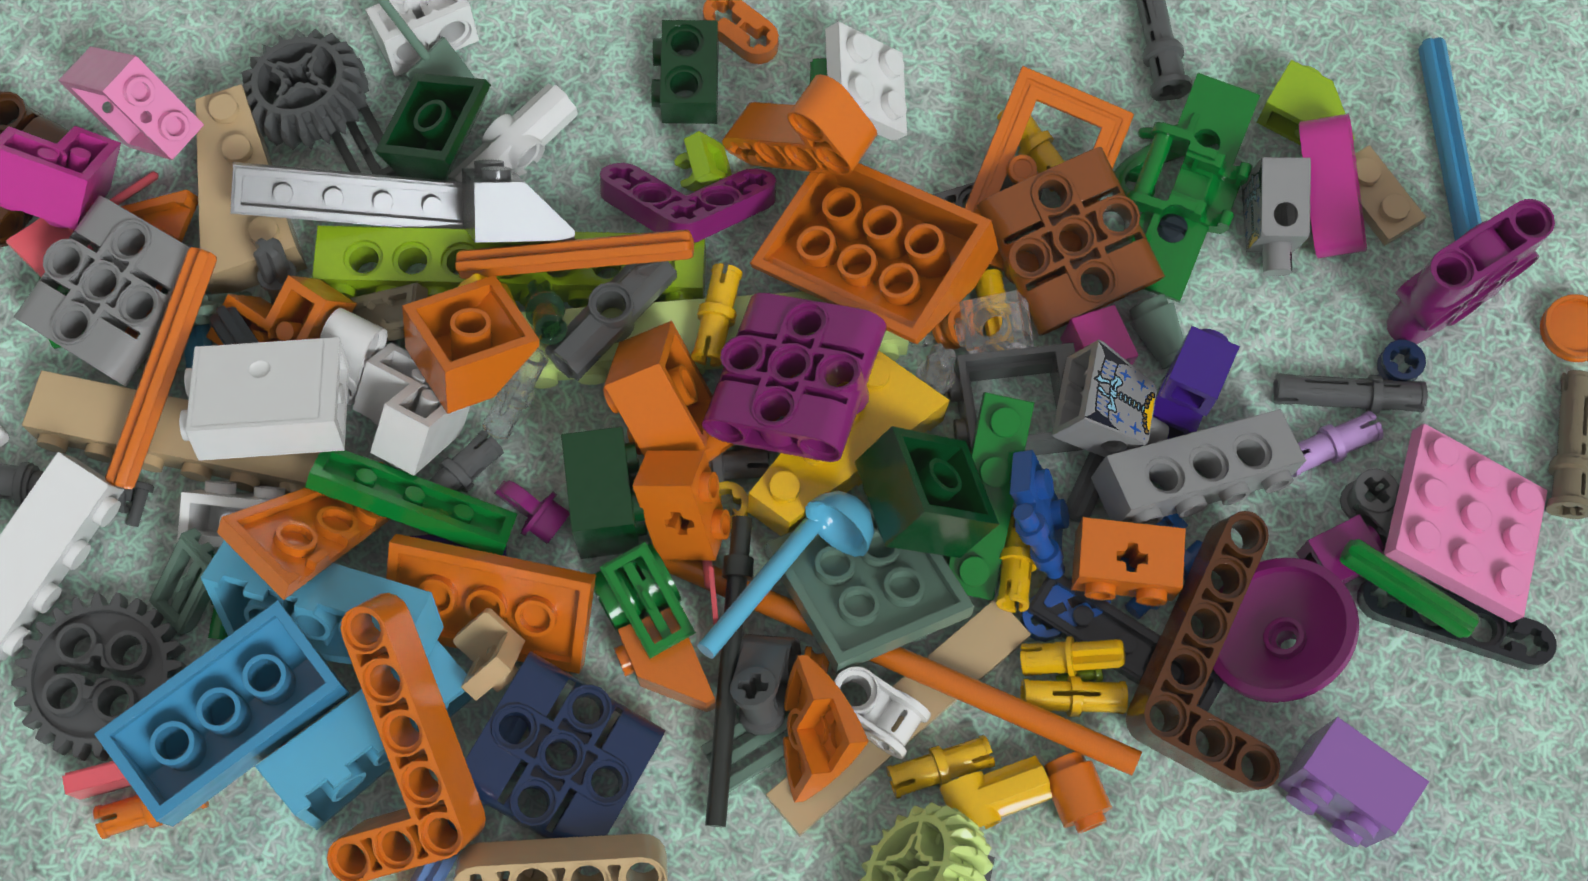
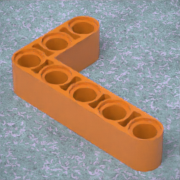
(408, 751)

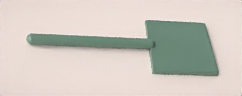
(438, 60)

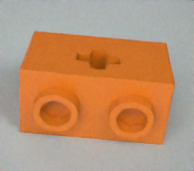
(682, 505)
(1151, 549)

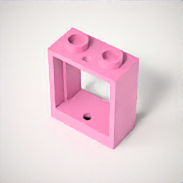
(142, 109)

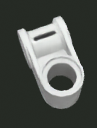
(359, 340)
(883, 709)

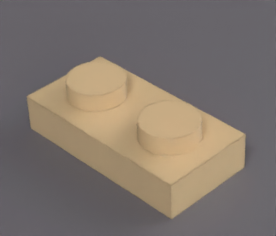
(1384, 201)

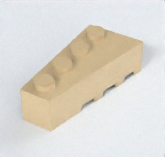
(227, 138)

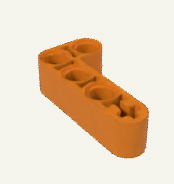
(817, 134)

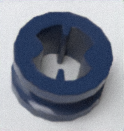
(1412, 356)

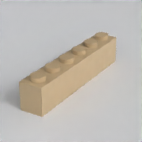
(91, 417)

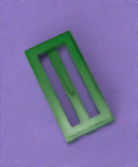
(668, 639)

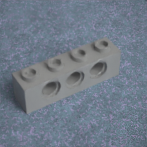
(1259, 440)

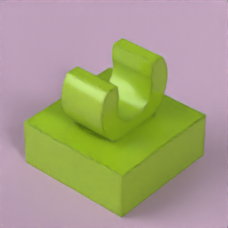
(707, 160)

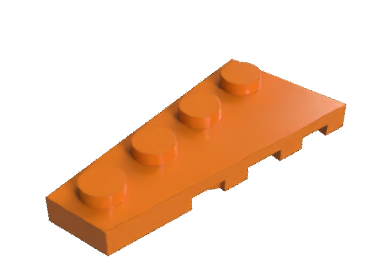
(296, 536)

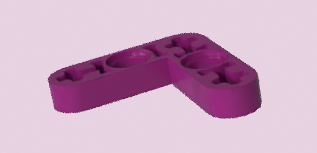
(700, 212)

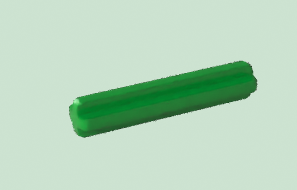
(1409, 588)

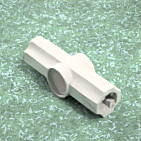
(524, 135)

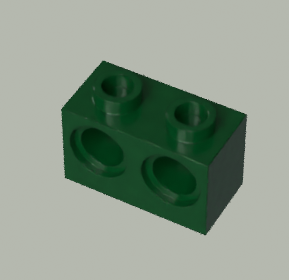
(687, 72)

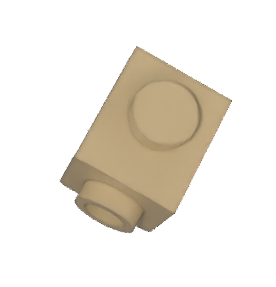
(493, 650)

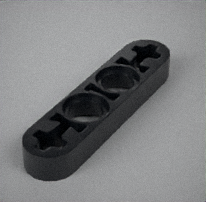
(1513, 652)

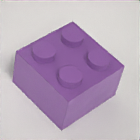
(1352, 784)

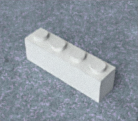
(46, 541)

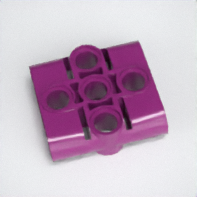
(1470, 271)
(778, 347)

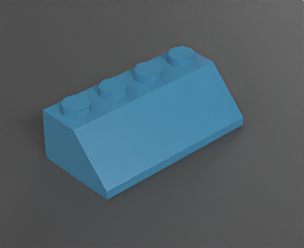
(221, 715)

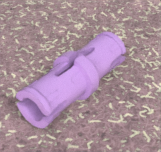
(1335, 442)

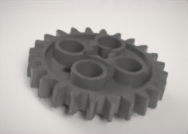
(112, 632)

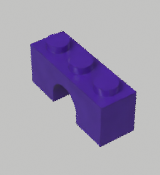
(1194, 380)

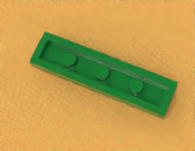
(999, 433)
(411, 500)

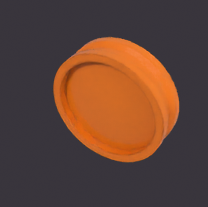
(1566, 328)

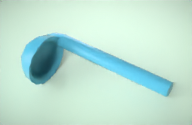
(833, 516)

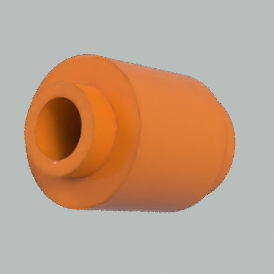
(1077, 792)

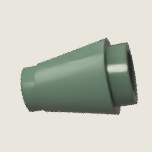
(1158, 328)

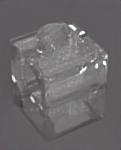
(1015, 327)

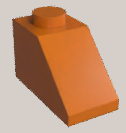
(670, 673)

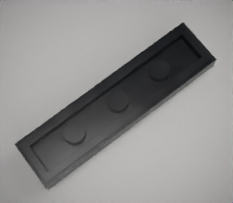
(1111, 625)

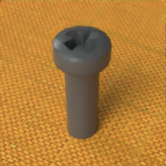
(138, 503)

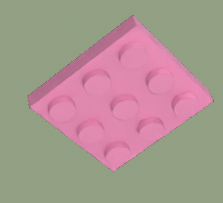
(1466, 523)

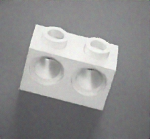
(428, 22)

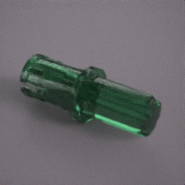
(545, 312)

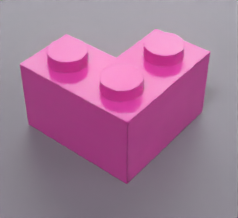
(53, 178)

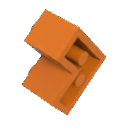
(296, 313)

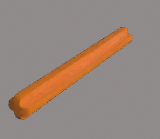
(576, 254)
(161, 368)

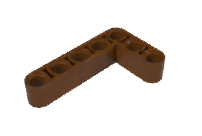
(1198, 657)

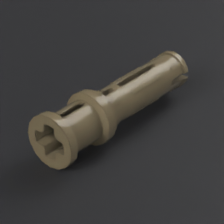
(1571, 462)

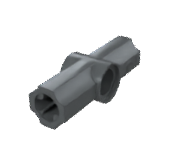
(592, 334)

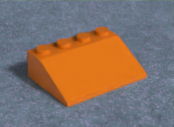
(879, 248)

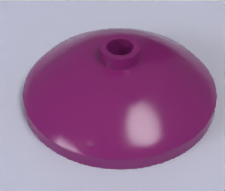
(1284, 603)

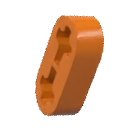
(746, 21)

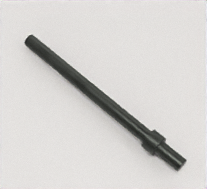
(737, 571)

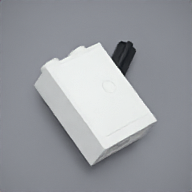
(264, 395)

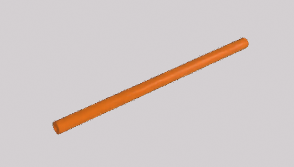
(948, 682)

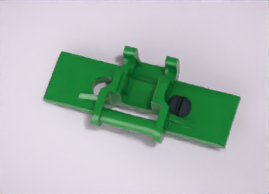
(1205, 183)

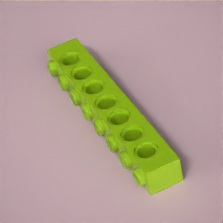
(346, 248)

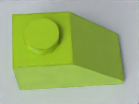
(1299, 97)

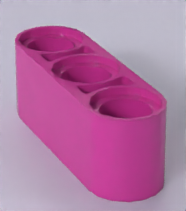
(1335, 188)

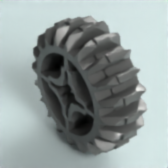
(300, 77)

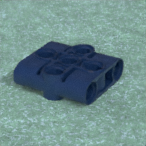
(623, 752)

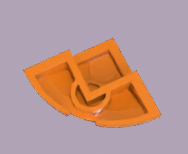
(820, 730)

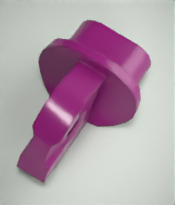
(543, 517)

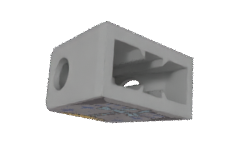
(1277, 211)
(1106, 403)

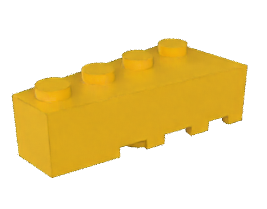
(793, 481)

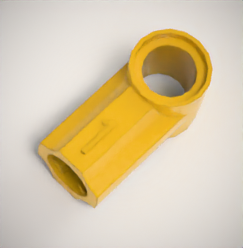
(999, 792)

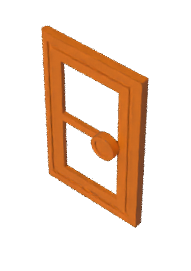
(1000, 158)

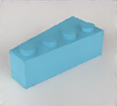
(316, 606)
(343, 750)

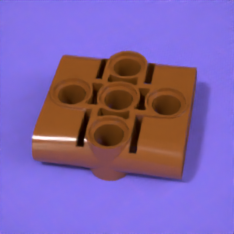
(1077, 184)

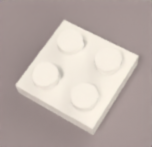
(871, 75)

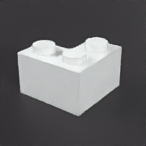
(407, 412)

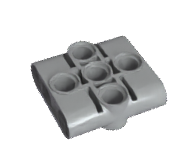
(90, 280)

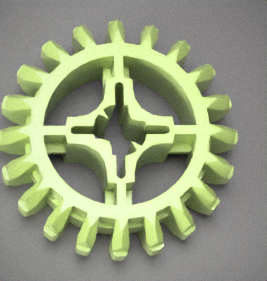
(930, 847)

